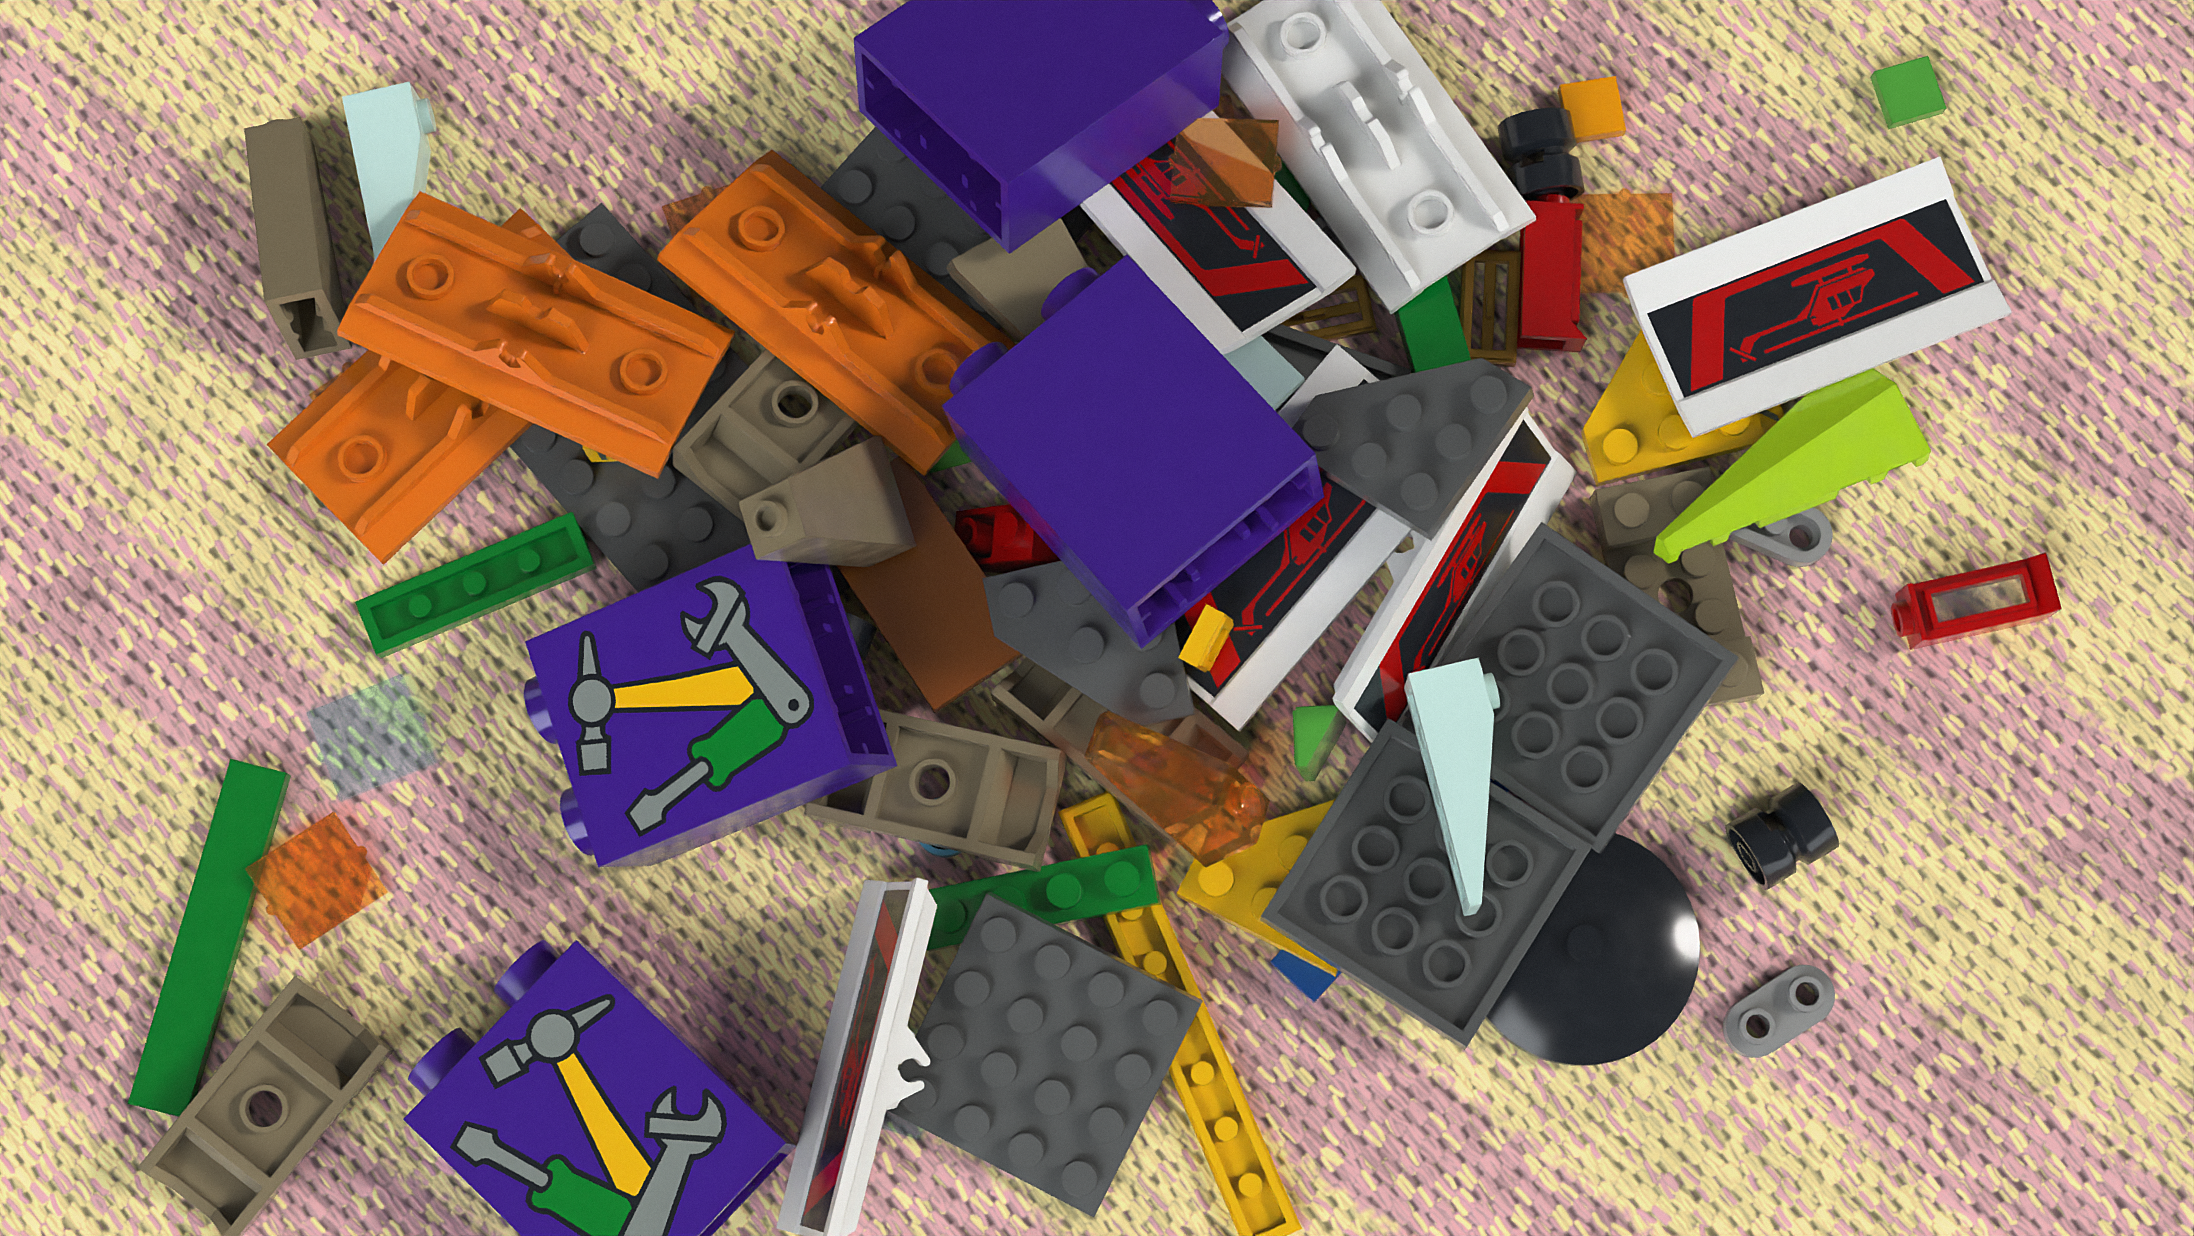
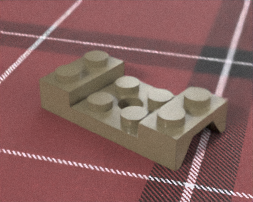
(750, 443)
(1627, 528)
(1068, 719)
(996, 799)
(305, 1055)

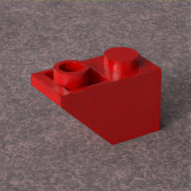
(1001, 539)

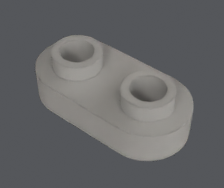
(1775, 541)
(1780, 1011)

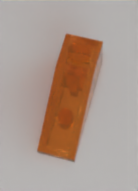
(1182, 789)

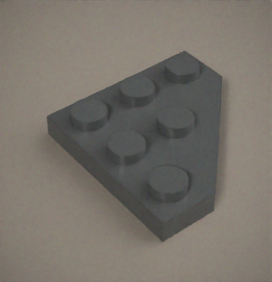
(1414, 437)
(1071, 635)

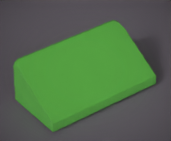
(1315, 735)

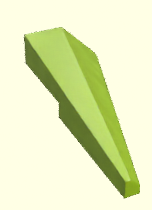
(1804, 460)

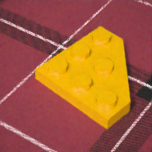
(1640, 429)
(1247, 881)

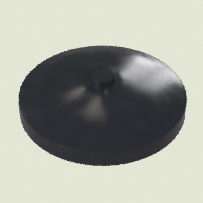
(1605, 964)

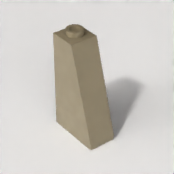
(294, 238)
(1017, 283)
(832, 512)

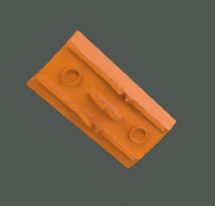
(833, 304)
(535, 333)
(396, 444)

